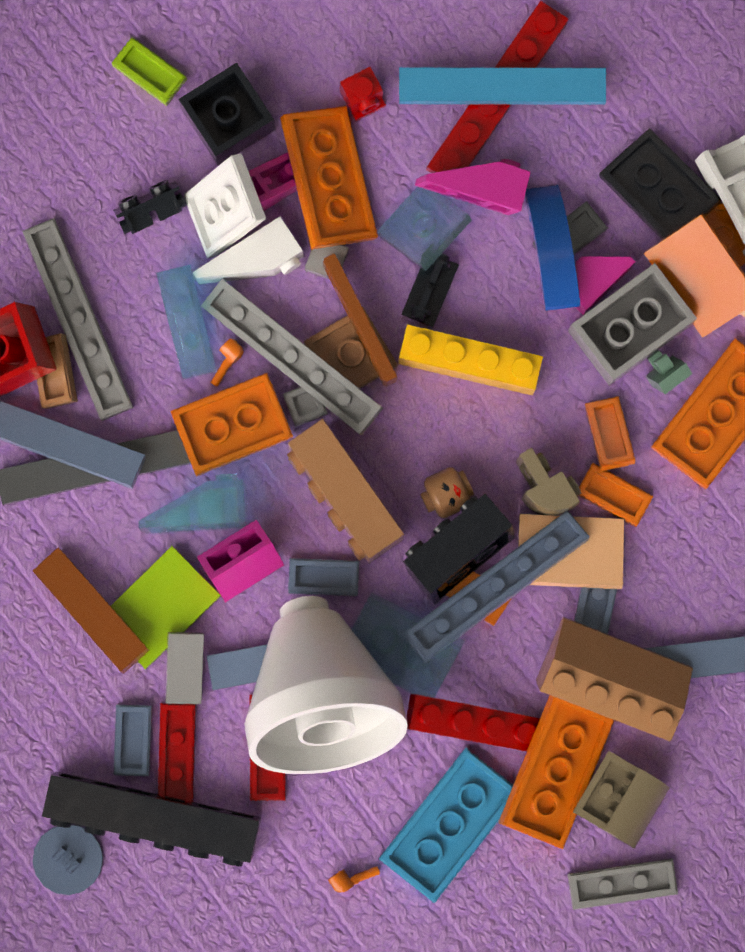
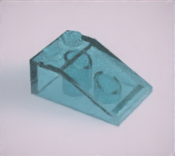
(207, 507)
(381, 632)

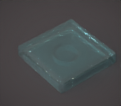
(424, 226)

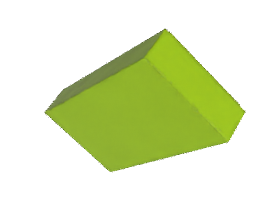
(149, 71)

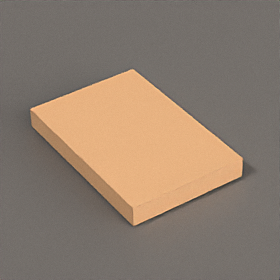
(593, 564)

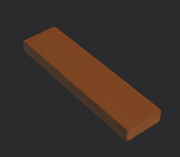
(359, 320)
(90, 610)

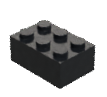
(458, 547)

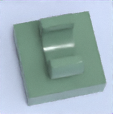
(667, 372)

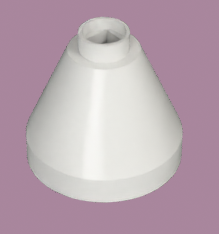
(320, 696)

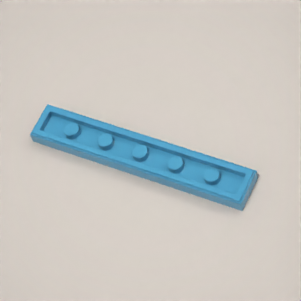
(502, 86)

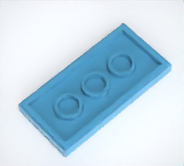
(448, 825)

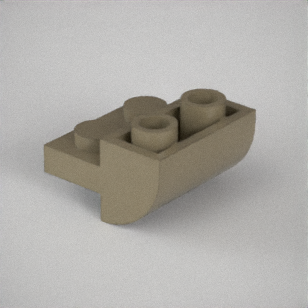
(547, 494)
(621, 799)

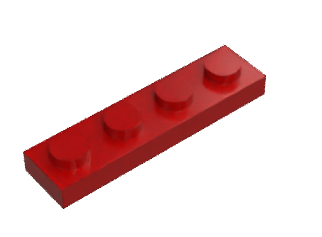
(470, 722)

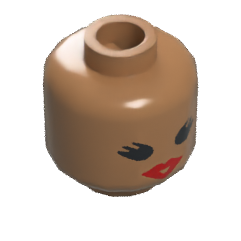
(446, 492)

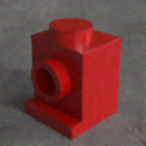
(362, 93)

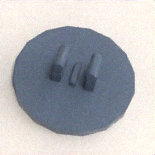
(67, 860)

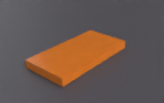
(328, 177)
(710, 421)
(556, 771)

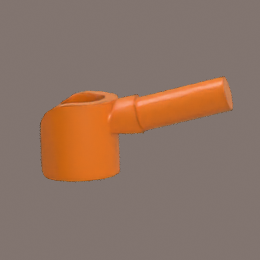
(233, 352)
(342, 882)

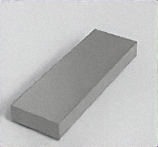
(622, 883)

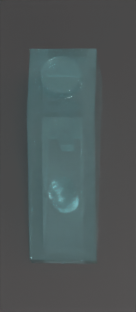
(186, 321)

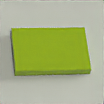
(164, 601)

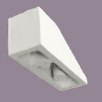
(258, 255)

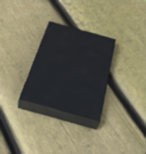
(658, 185)

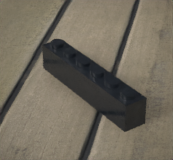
(150, 817)

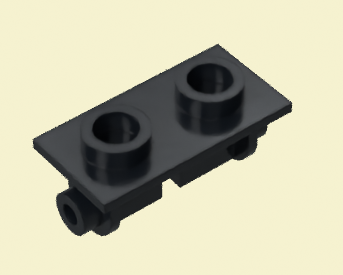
(137, 209)
(430, 291)

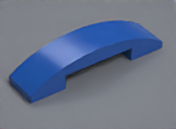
(553, 247)

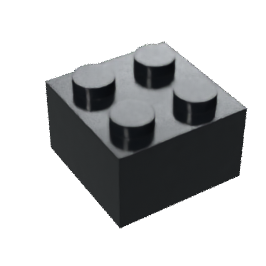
(227, 114)

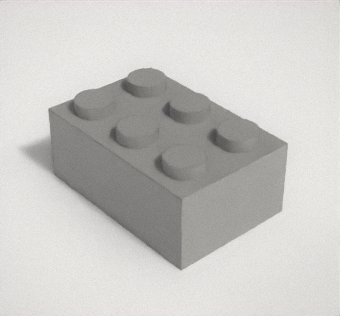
(632, 324)

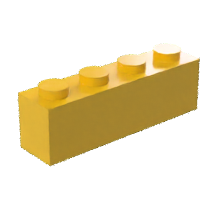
(470, 360)

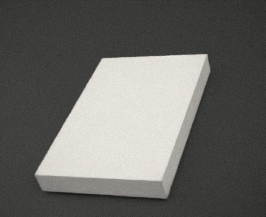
(224, 206)

